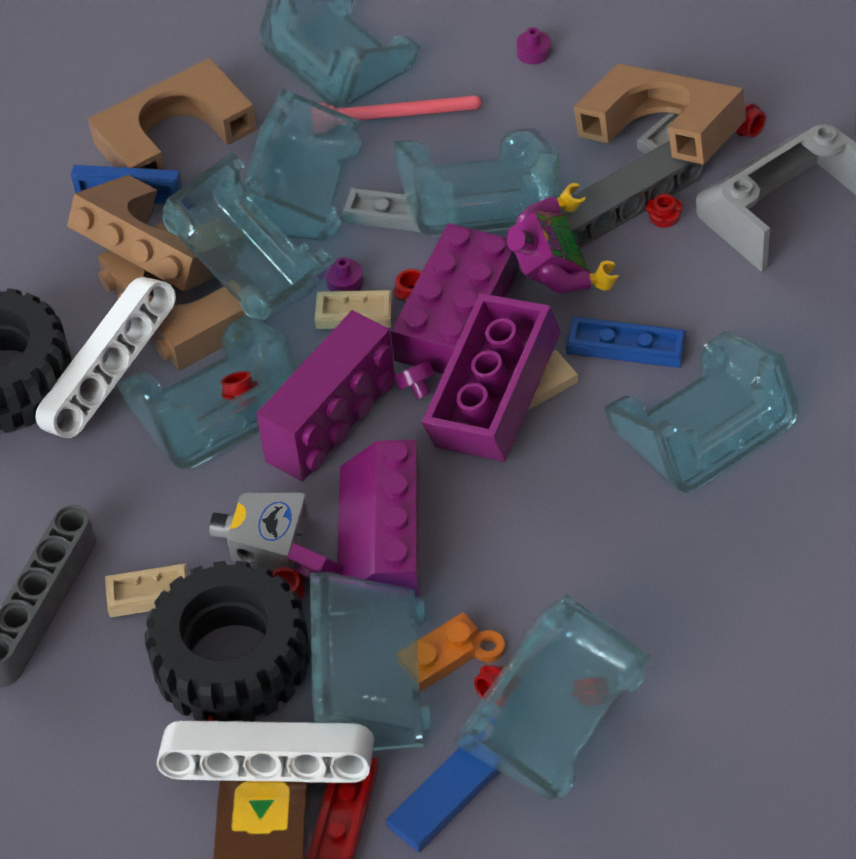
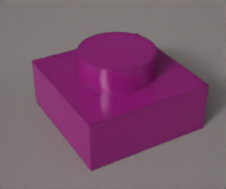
(311, 562)

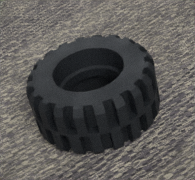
(37, 332)
(219, 599)

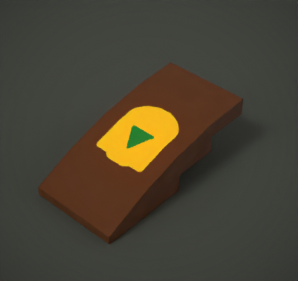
(262, 820)

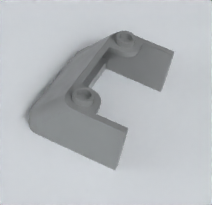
(727, 201)

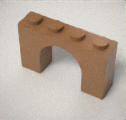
(195, 92)
(705, 109)
(116, 219)
(189, 329)

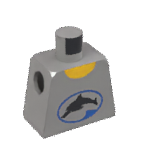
(263, 528)

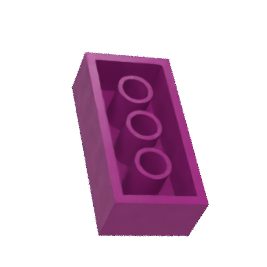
(446, 291)
(492, 377)
(326, 396)

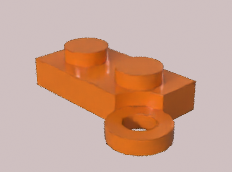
(452, 647)

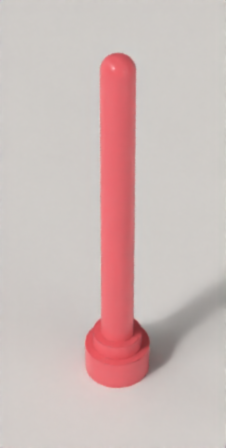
(411, 108)

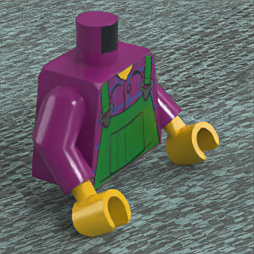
(550, 250)

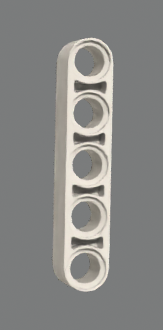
(89, 364)
(266, 751)

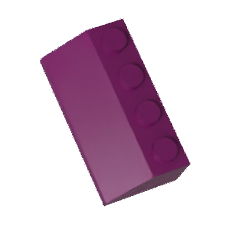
(381, 514)

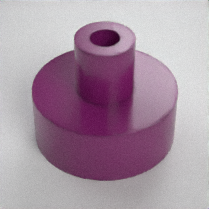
(533, 46)
(345, 275)
(416, 378)

